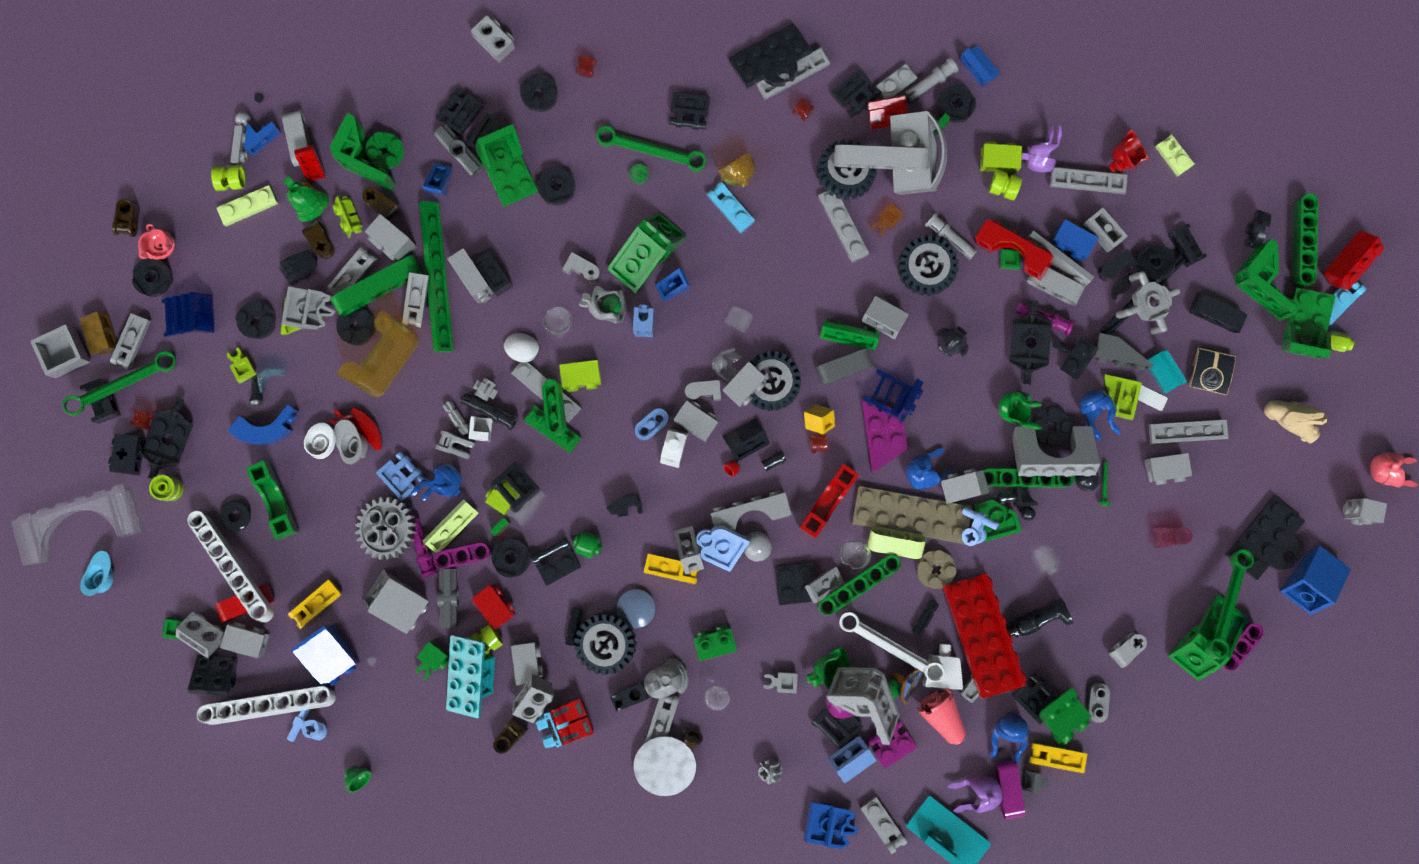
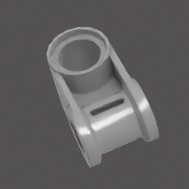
(1126, 651)

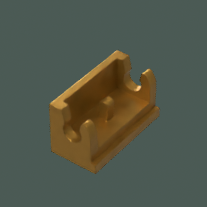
(99, 333)

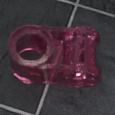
(1169, 536)

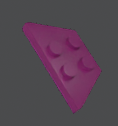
(884, 436)

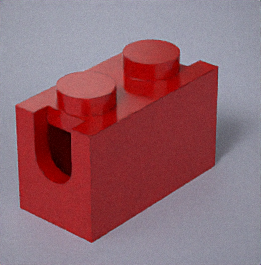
(493, 606)

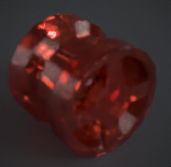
(585, 66)
(803, 109)
(141, 419)
(818, 443)

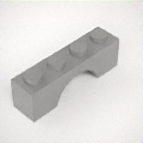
(774, 506)

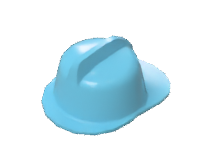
(98, 575)

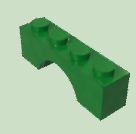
(279, 514)

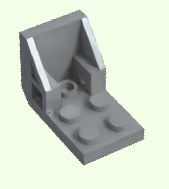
(866, 694)

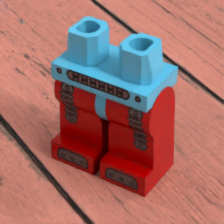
(560, 727)

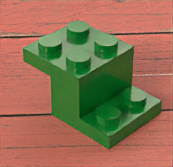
(1065, 717)

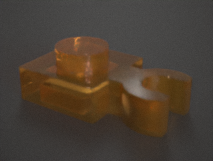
(888, 218)

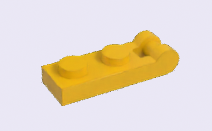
(668, 568)
(315, 603)
(1058, 758)

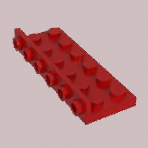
(984, 636)

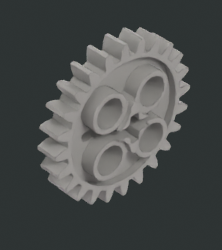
(370, 526)

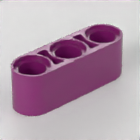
(453, 559)
(1248, 643)
(1009, 781)

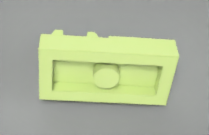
(1174, 155)

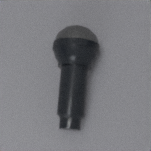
(255, 399)

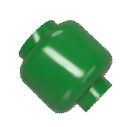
(587, 544)

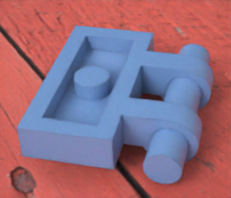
(396, 479)

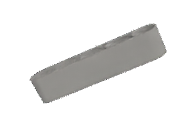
(881, 157)

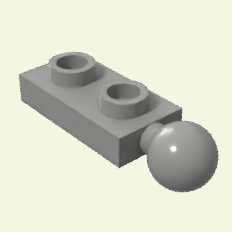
(239, 154)

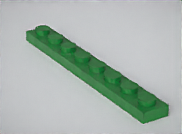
(437, 283)

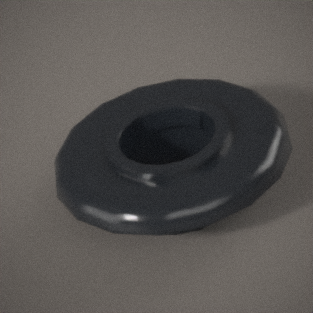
(228, 509)

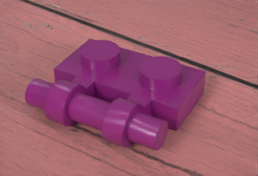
(898, 748)

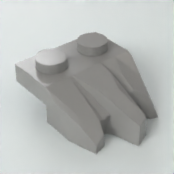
(305, 308)

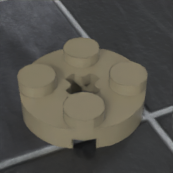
(925, 567)

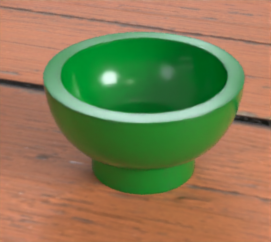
(356, 778)

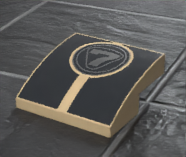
(1212, 371)

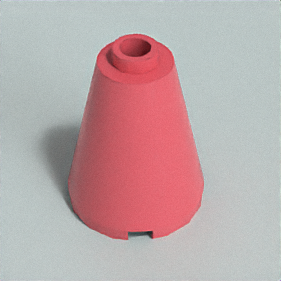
(943, 715)

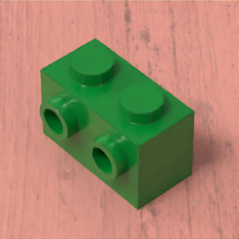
(715, 643)

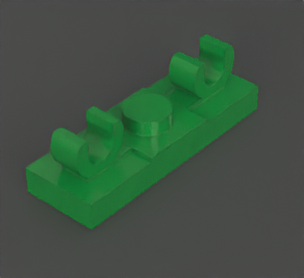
(849, 335)
(536, 419)

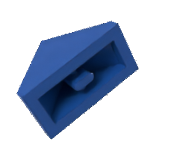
(673, 285)

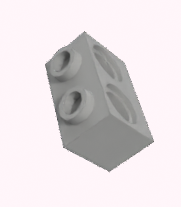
(490, 41)
(197, 637)
(532, 699)

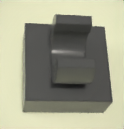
(1033, 782)

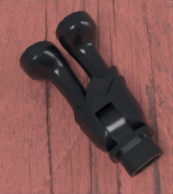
(1034, 621)

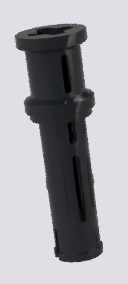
(497, 414)

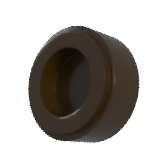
(692, 738)

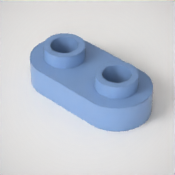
(651, 424)

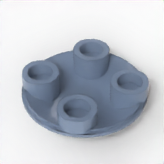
(636, 608)

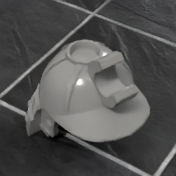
(595, 301)
(667, 679)

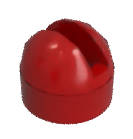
(731, 468)

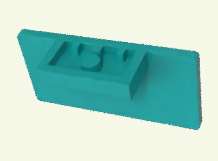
(468, 676)
(947, 833)

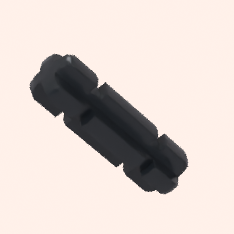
(925, 618)
(573, 626)

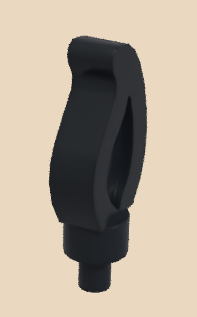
(1120, 287)

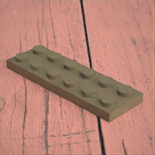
(910, 514)

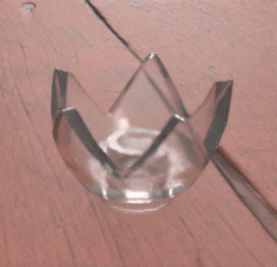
(723, 363)

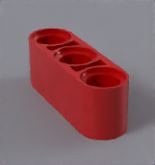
(233, 608)

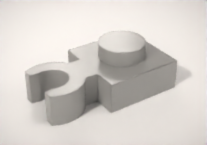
(785, 682)

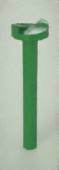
(1104, 502)

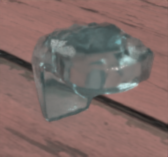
(266, 373)

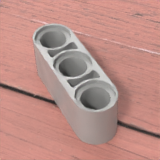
(295, 133)
(1058, 286)

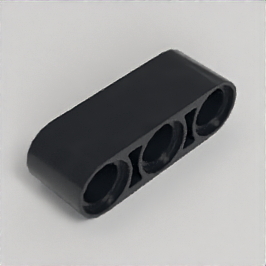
(1218, 313)

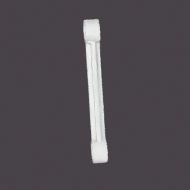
(892, 647)

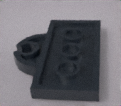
(771, 58)
(1269, 539)

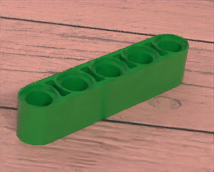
(1299, 247)
(375, 286)
(1016, 481)
(868, 584)

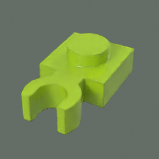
(241, 366)

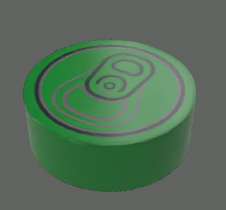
(639, 174)
(611, 305)

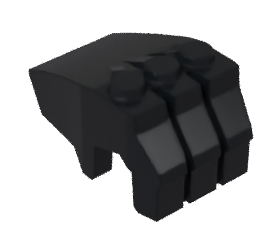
(298, 266)
(621, 506)

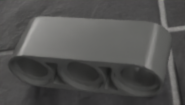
(845, 366)

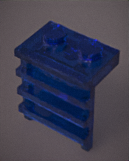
(189, 314)
(905, 400)

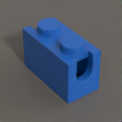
(1074, 240)

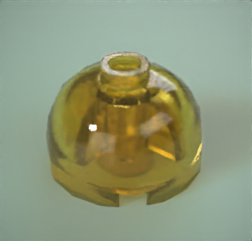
(738, 171)

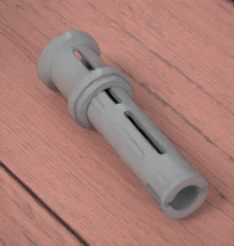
(938, 75)
(943, 230)

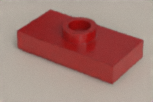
(310, 163)

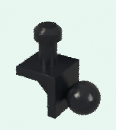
(1020, 499)

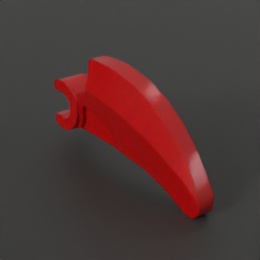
(364, 425)

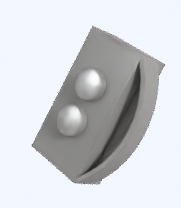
(917, 131)

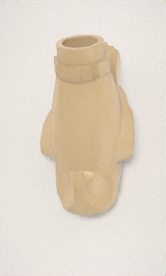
(1296, 418)

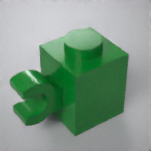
(433, 658)

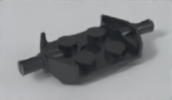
(1030, 326)
(155, 449)

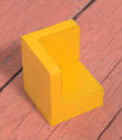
(819, 419)

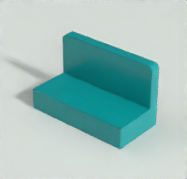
(1166, 371)

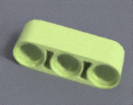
(896, 542)

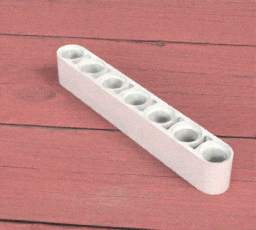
(236, 572)
(257, 705)

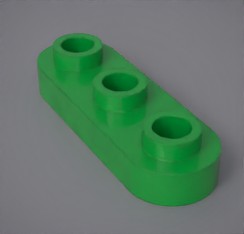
(551, 400)

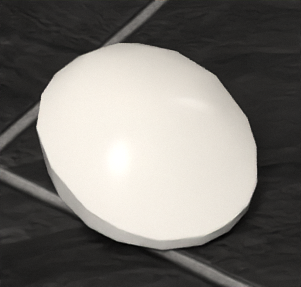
(521, 347)
(320, 440)

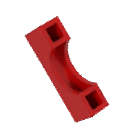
(994, 236)
(828, 501)

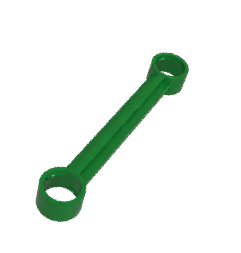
(651, 149)
(119, 383)
(1229, 604)

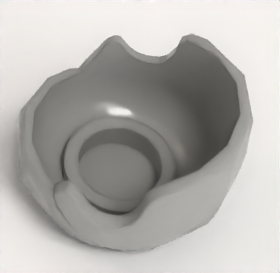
(758, 547)

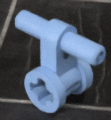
(976, 533)
(307, 727)

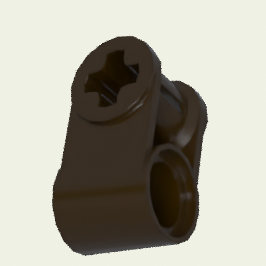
(381, 204)
(128, 220)
(317, 238)
(510, 734)

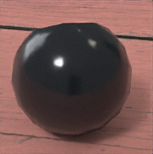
(1087, 483)

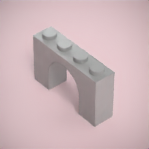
(1034, 462)

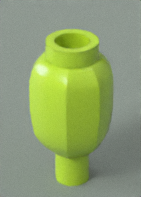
(1341, 341)

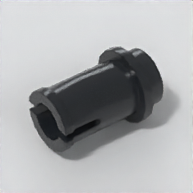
(774, 461)

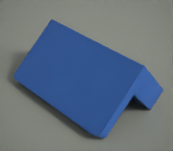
(979, 65)

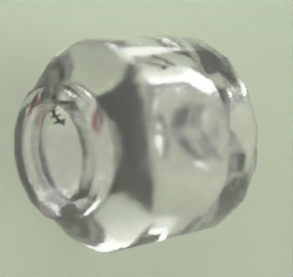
(1047, 560)
(722, 702)

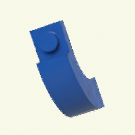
(267, 435)

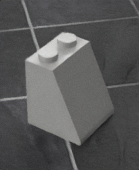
(395, 602)

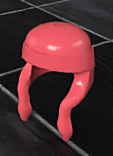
(150, 243)
(1387, 469)

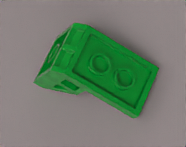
(349, 145)
(504, 165)
(646, 248)
(1255, 280)
(1307, 330)
(1190, 650)

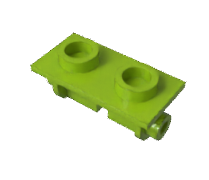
(344, 209)

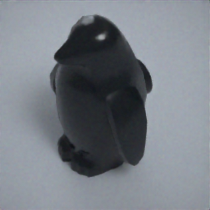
(953, 341)

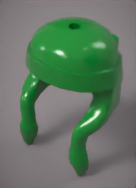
(1015, 408)

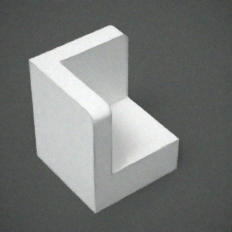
(480, 429)

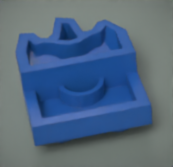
(829, 825)

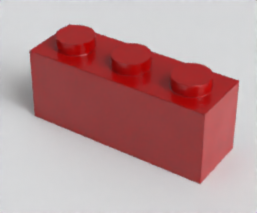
(1354, 260)

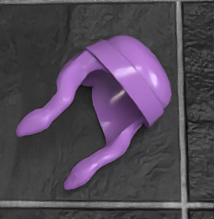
(1038, 154)
(986, 788)

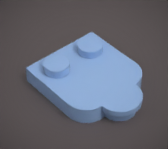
(721, 546)

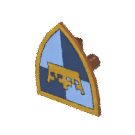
(909, 683)

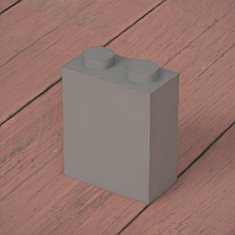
(470, 276)

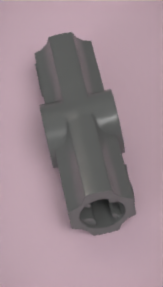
(451, 143)
(448, 598)

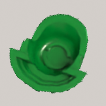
(306, 199)
(826, 667)

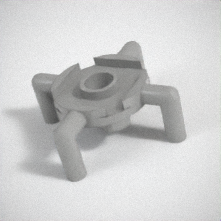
(1142, 305)

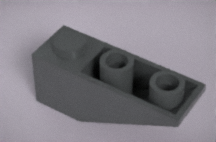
(1119, 352)

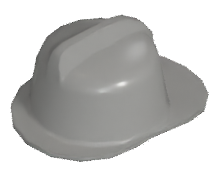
(349, 442)

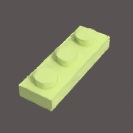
(247, 205)
(450, 526)

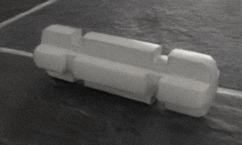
(456, 418)

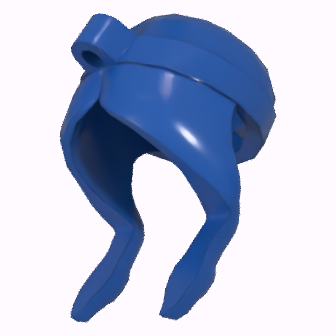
(1094, 404)
(920, 472)
(446, 482)
(1011, 728)

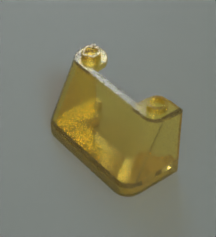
(385, 358)

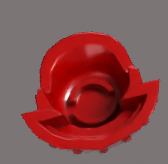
(1128, 153)

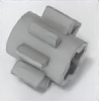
(485, 389)
(770, 771)

